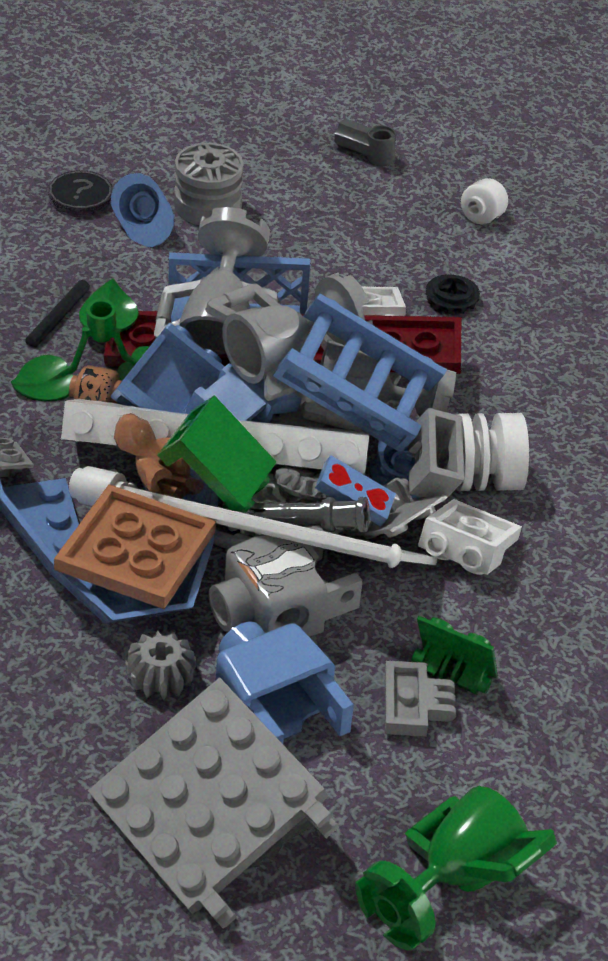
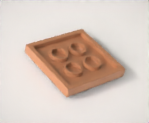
(135, 546)

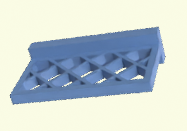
(271, 265)

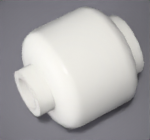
(484, 201)

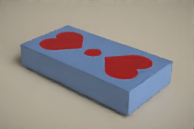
(348, 484)

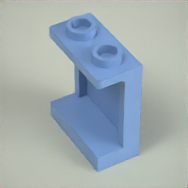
(169, 373)

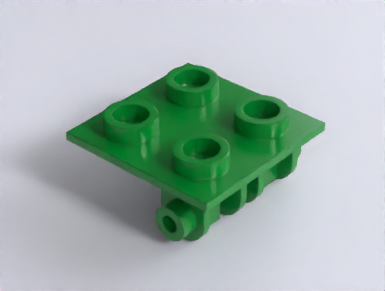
(470, 651)

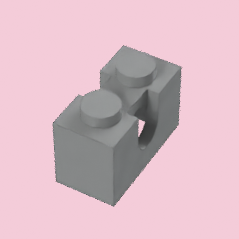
(437, 437)

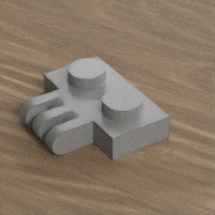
(415, 699)

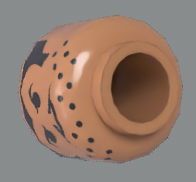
(94, 384)

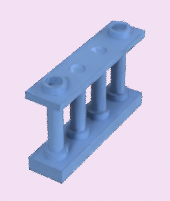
(343, 397)

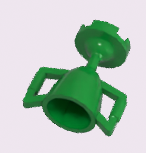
(472, 846)

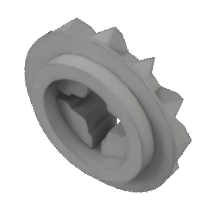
(299, 483)

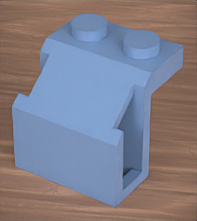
(244, 398)

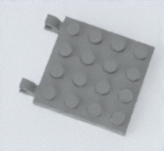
(210, 797)

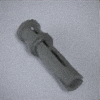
(328, 514)

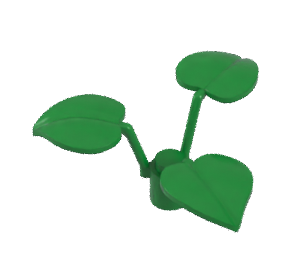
(102, 318)

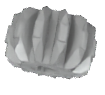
(160, 664)

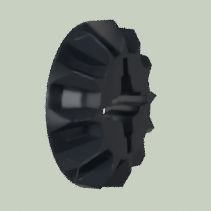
(439, 288)

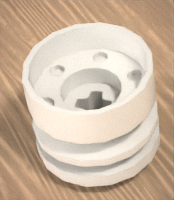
(495, 452)

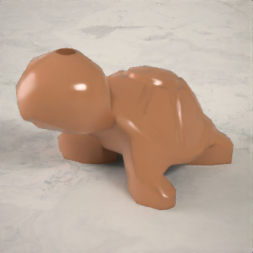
(137, 437)

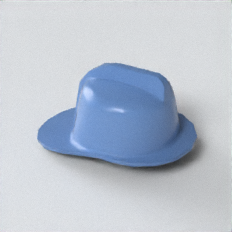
(140, 198)

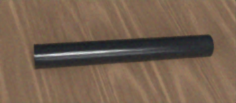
(57, 313)

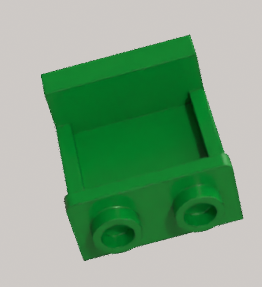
(221, 454)

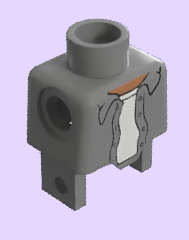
(278, 585)

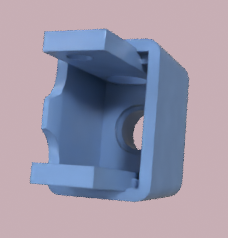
(282, 678)

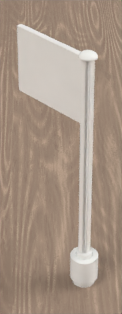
(90, 482)

